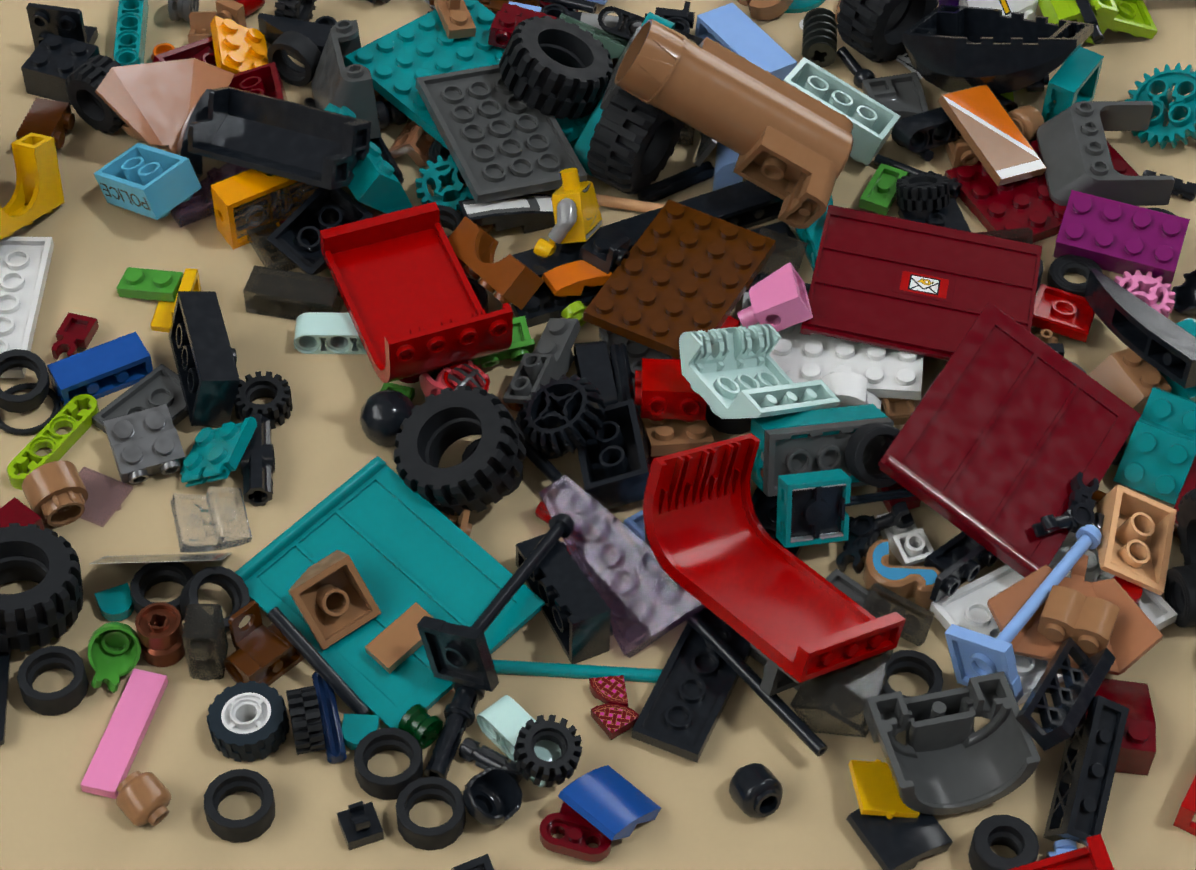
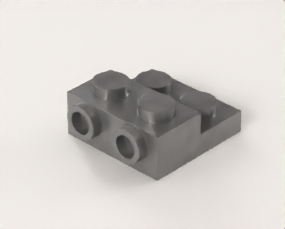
(145, 444)

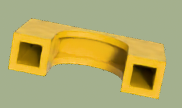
(37, 183)

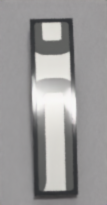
(529, 211)

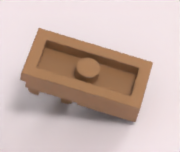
(455, 18)

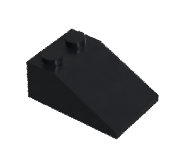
(300, 233)

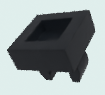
(360, 825)

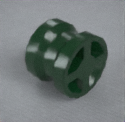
(421, 725)

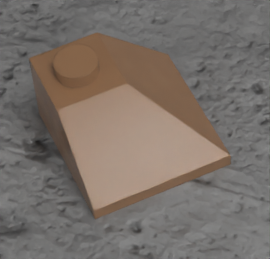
(333, 598)

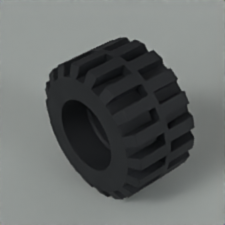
(81, 92)

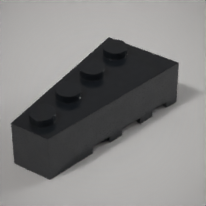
(571, 602)

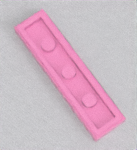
(124, 733)

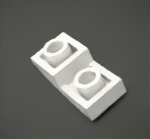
(907, 544)

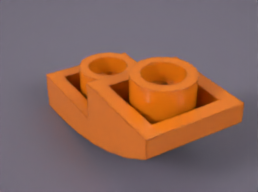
(572, 277)

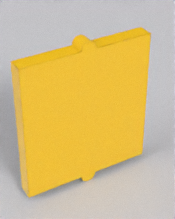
(877, 790)

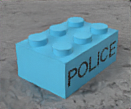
(148, 181)

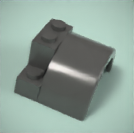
(939, 756)

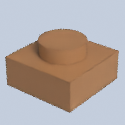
(231, 10)

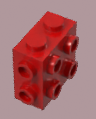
(666, 392)

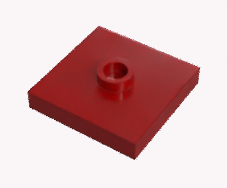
(1062, 313)

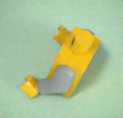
(574, 211)

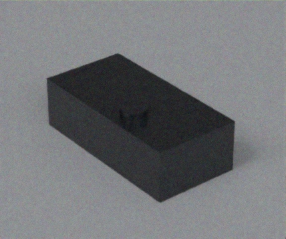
(204, 358)

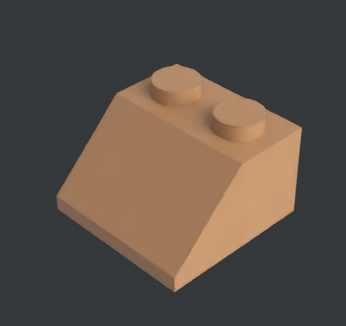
(1129, 378)

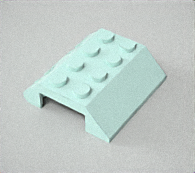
(741, 379)

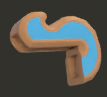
(902, 580)

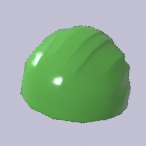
(113, 653)

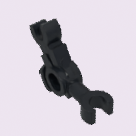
(1078, 513)
(865, 531)

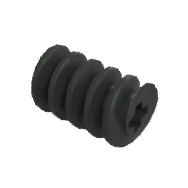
(820, 37)

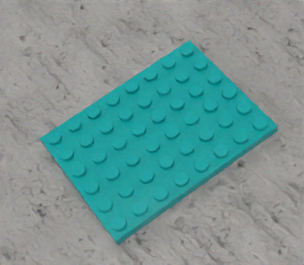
(425, 50)

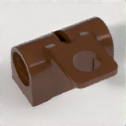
(261, 651)

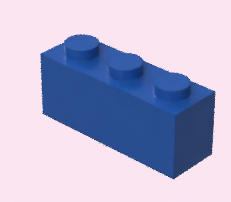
(101, 369)

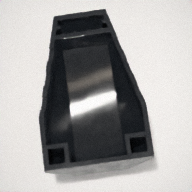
(981, 46)

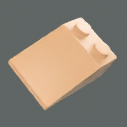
(1136, 538)

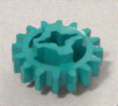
(438, 175)

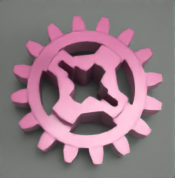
(1149, 290)

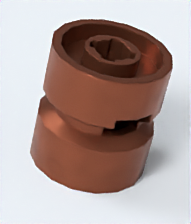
(160, 634)

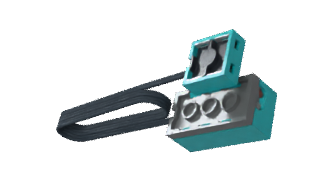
(807, 470)

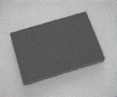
(155, 389)

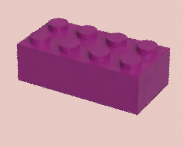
(1121, 236)

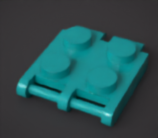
(217, 452)

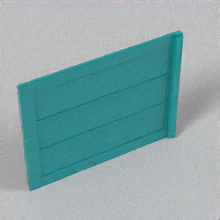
(404, 557)

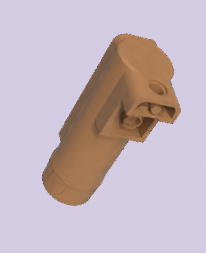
(781, 134)

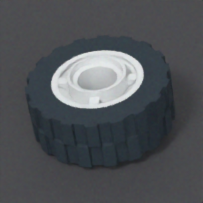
(265, 725)

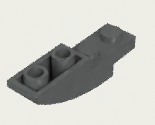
(550, 359)

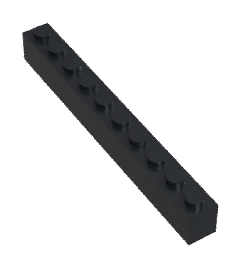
(738, 204)

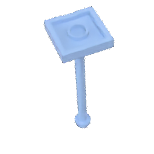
(980, 654)

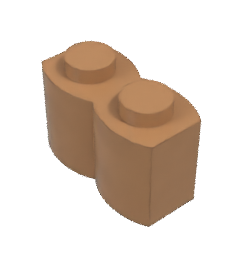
(1082, 618)

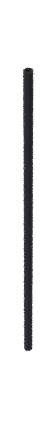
(784, 712)

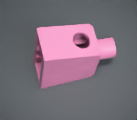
(778, 300)

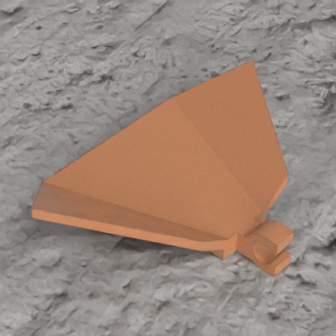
(159, 96)
(1131, 636)

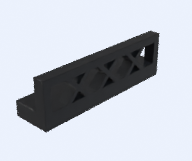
(1068, 702)
(1088, 771)

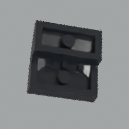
(900, 840)

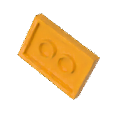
(237, 46)

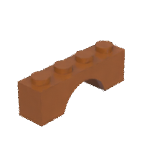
(509, 276)

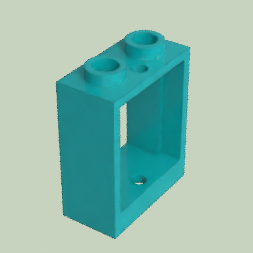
(1072, 82)

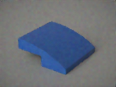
(609, 802)

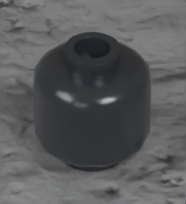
(756, 790)

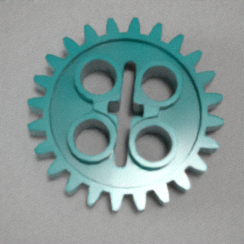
(1181, 107)

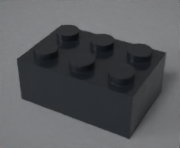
(618, 460)

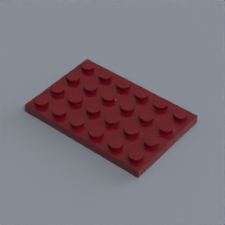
(1017, 203)

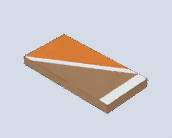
(992, 134)

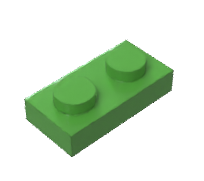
(881, 189)
(150, 284)

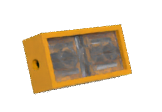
(253, 201)

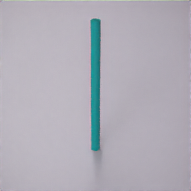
(575, 670)

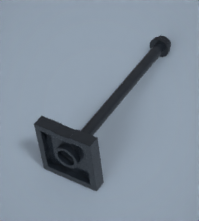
(462, 651)

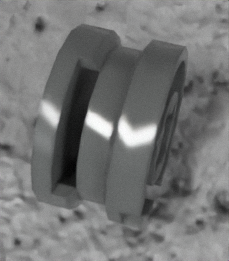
(181, 9)

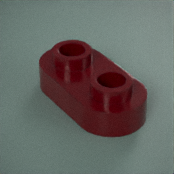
(577, 835)

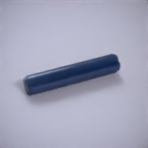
(330, 721)

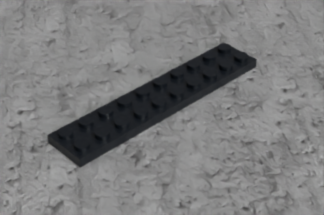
(696, 678)

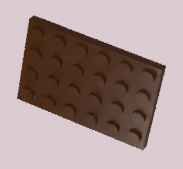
(679, 278)

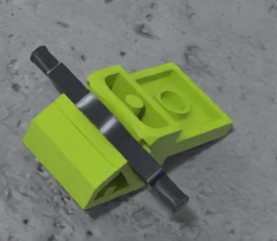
(1116, 15)

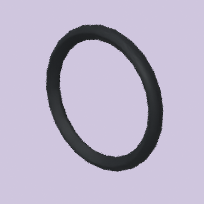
(56, 409)

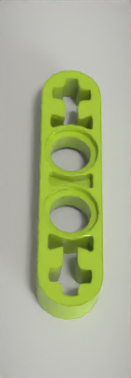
(50, 439)

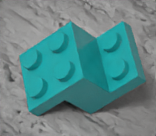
(1160, 447)

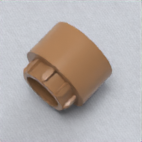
(56, 493)

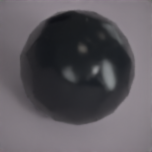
(383, 416)

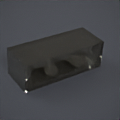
(290, 293)

